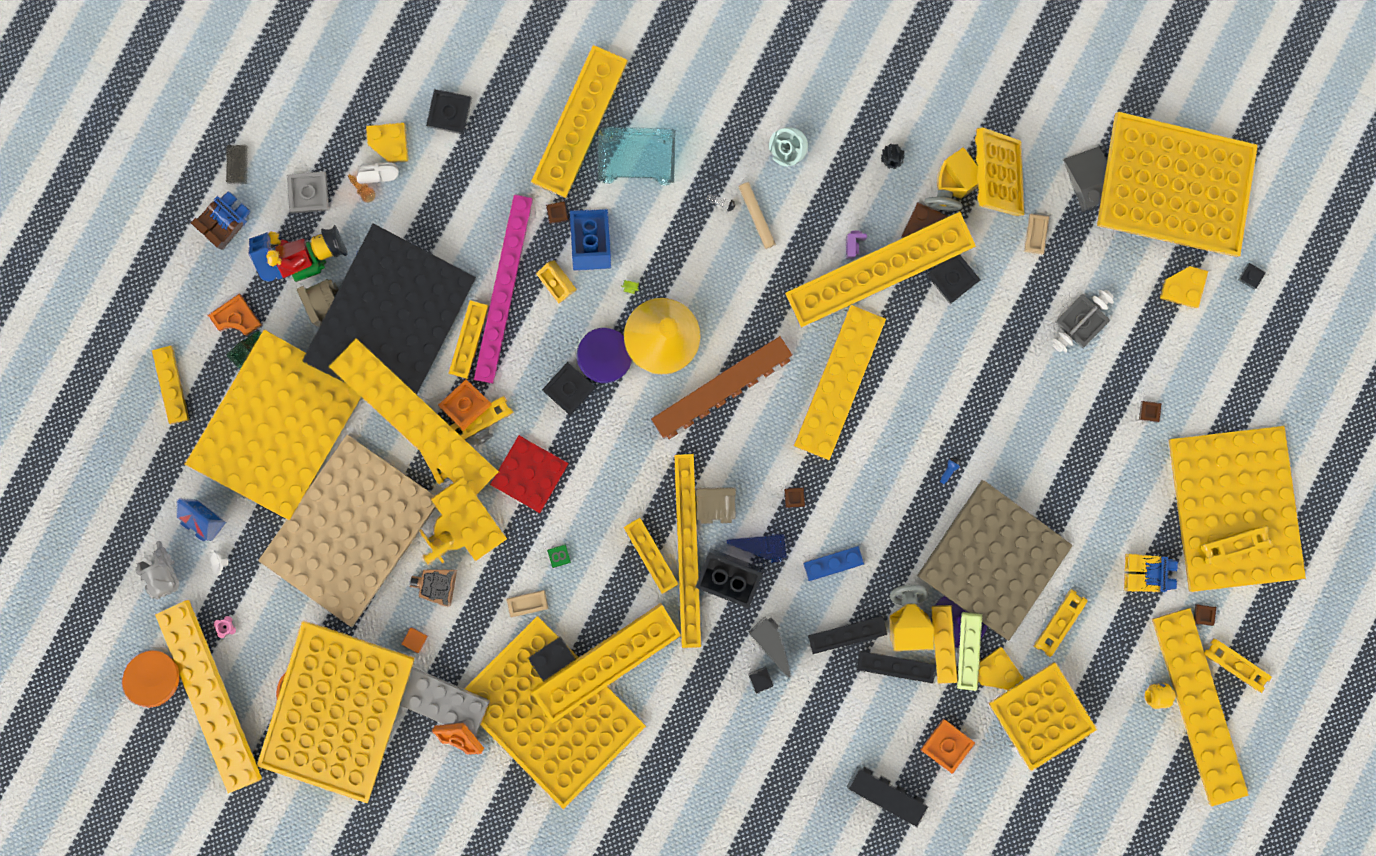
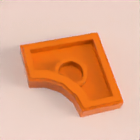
(235, 315)
(458, 736)

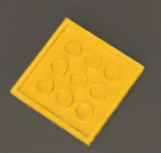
(999, 172)
(1042, 716)

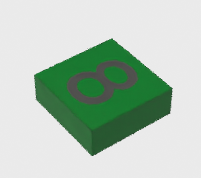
(559, 556)

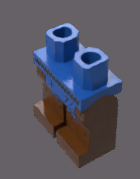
(221, 221)

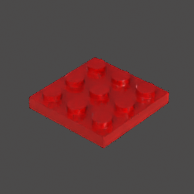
(529, 474)

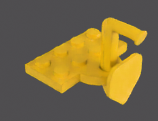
(461, 524)

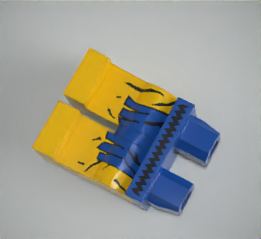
(1155, 575)

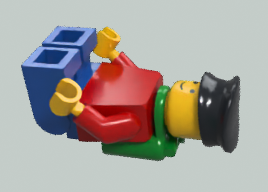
(294, 258)

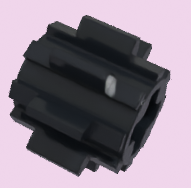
(892, 156)

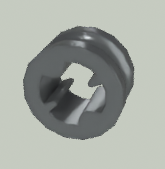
(483, 436)

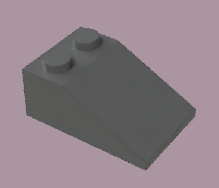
(1087, 176)
(769, 639)

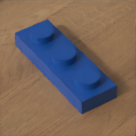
(833, 563)

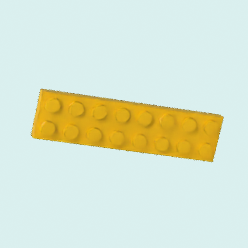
(579, 121)
(839, 382)
(605, 663)

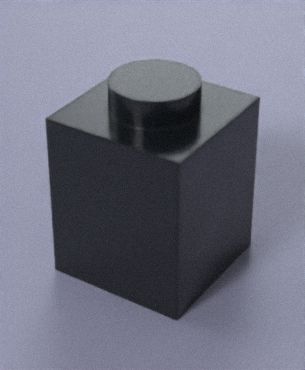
(760, 680)

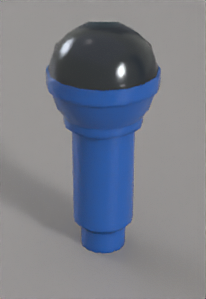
(953, 465)

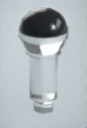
(727, 204)

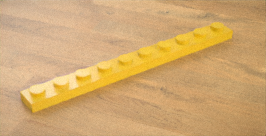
(687, 550)

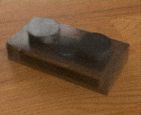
(236, 164)

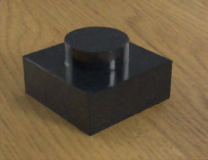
(1251, 276)

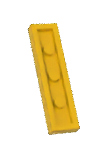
(468, 339)
(170, 385)
(651, 555)
(944, 644)

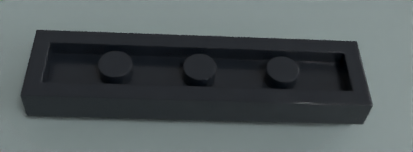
(847, 635)
(896, 667)

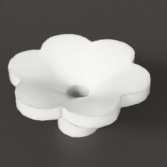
(218, 563)

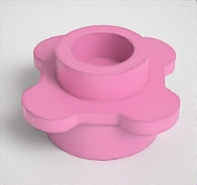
(218, 624)

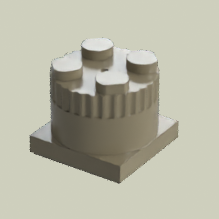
(318, 299)
(716, 504)

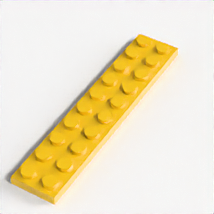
(880, 269)
(412, 417)
(208, 696)
(1200, 707)

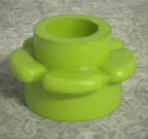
(630, 287)

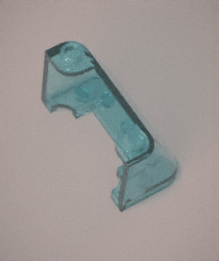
(636, 154)

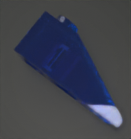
(767, 547)

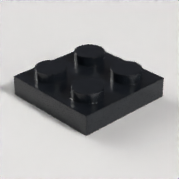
(449, 111)
(953, 278)
(568, 388)
(551, 658)

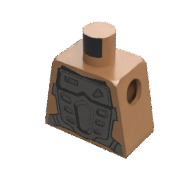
(436, 585)

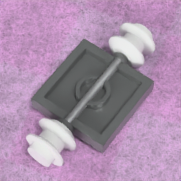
(1082, 321)

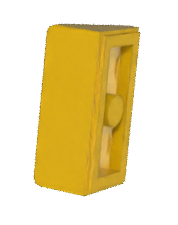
(556, 281)

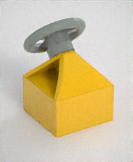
(954, 178)
(910, 624)

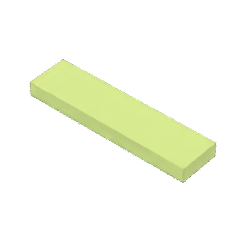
(969, 651)

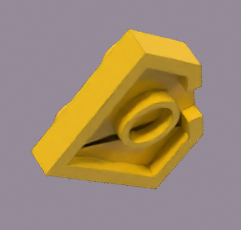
(388, 141)
(1185, 287)
(998, 671)

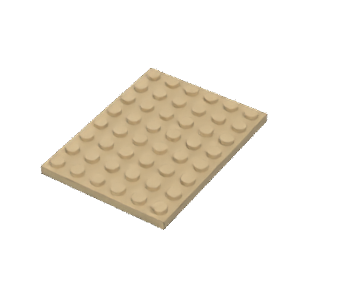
(349, 530)

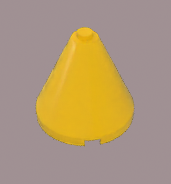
(662, 336)

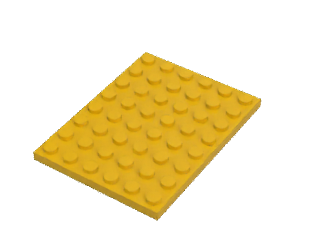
(1177, 184)
(274, 426)
(1231, 487)
(335, 711)
(557, 754)

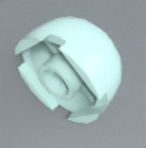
(788, 146)

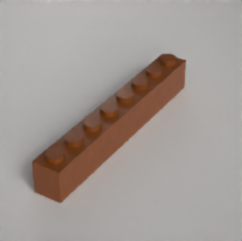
(722, 387)

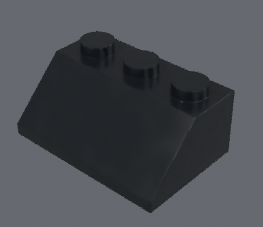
(729, 578)

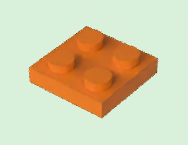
(464, 404)
(947, 746)

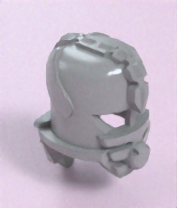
(159, 577)

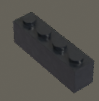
(886, 796)

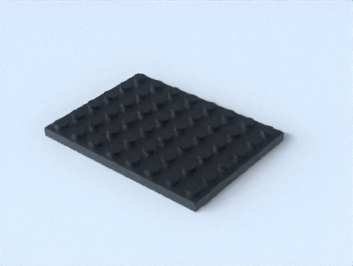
(393, 303)

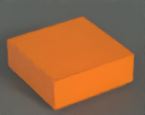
(414, 640)

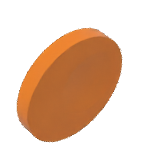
(150, 679)

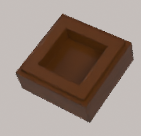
(557, 212)
(1150, 411)
(794, 497)
(1204, 615)

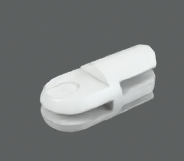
(377, 172)

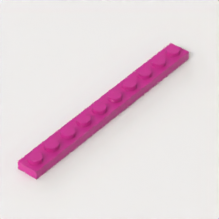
(503, 289)

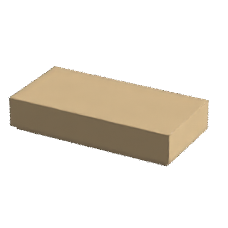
(1036, 234)
(527, 603)

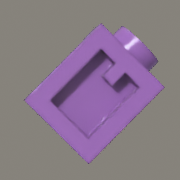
(852, 247)

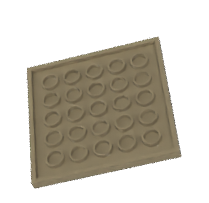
(995, 560)

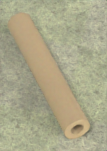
(757, 215)

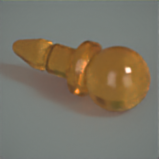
(367, 194)

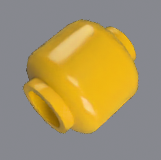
(1160, 696)

